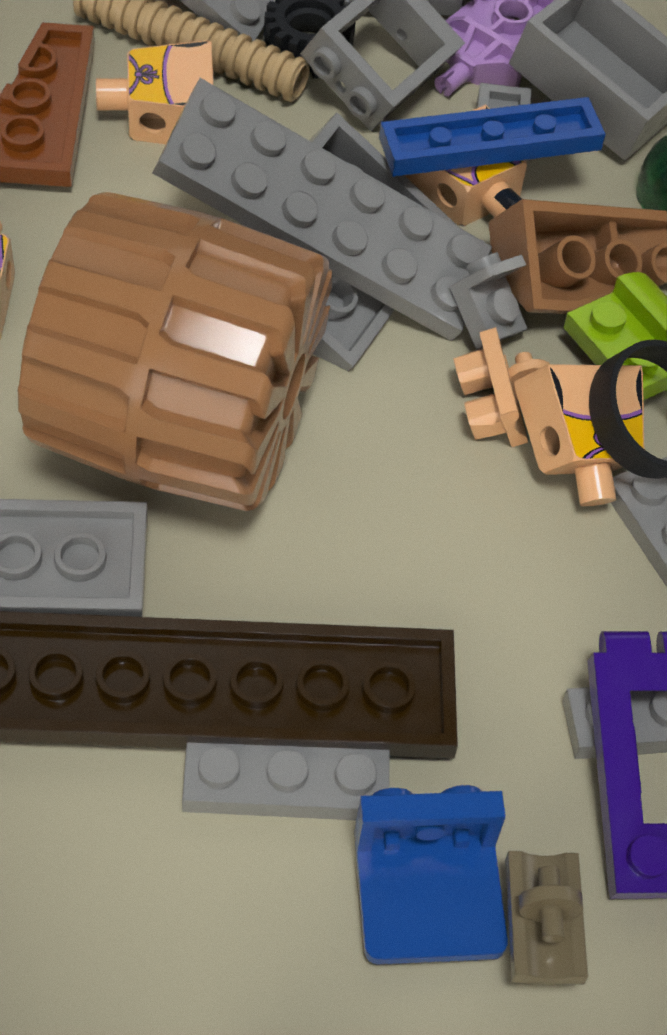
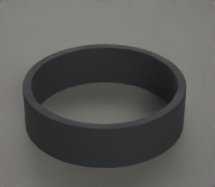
(607, 418)

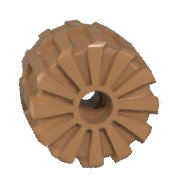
(173, 349)

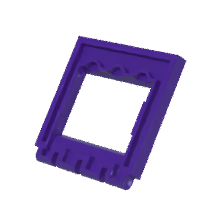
(632, 848)

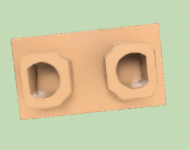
(487, 369)

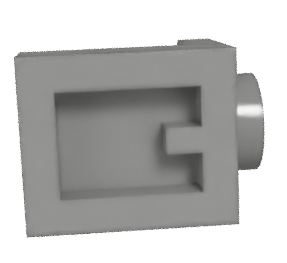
(487, 298)

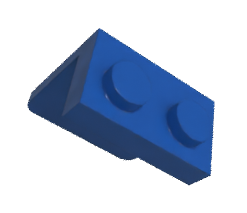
(430, 875)

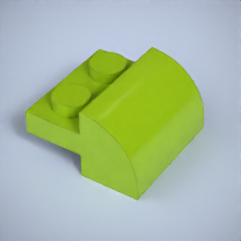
(619, 320)

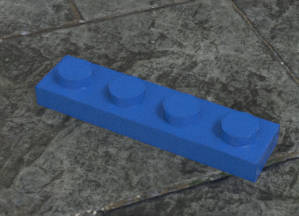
(491, 136)

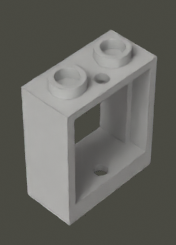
(413, 26)

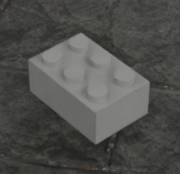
(604, 55)

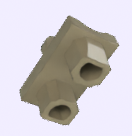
(545, 919)

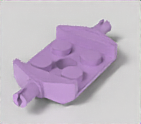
(489, 42)

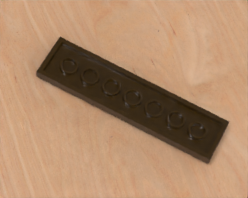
(226, 683)

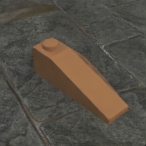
(577, 250)

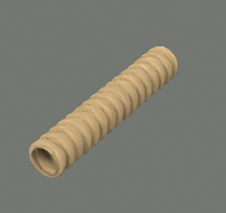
(231, 53)

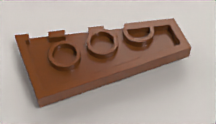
(46, 107)

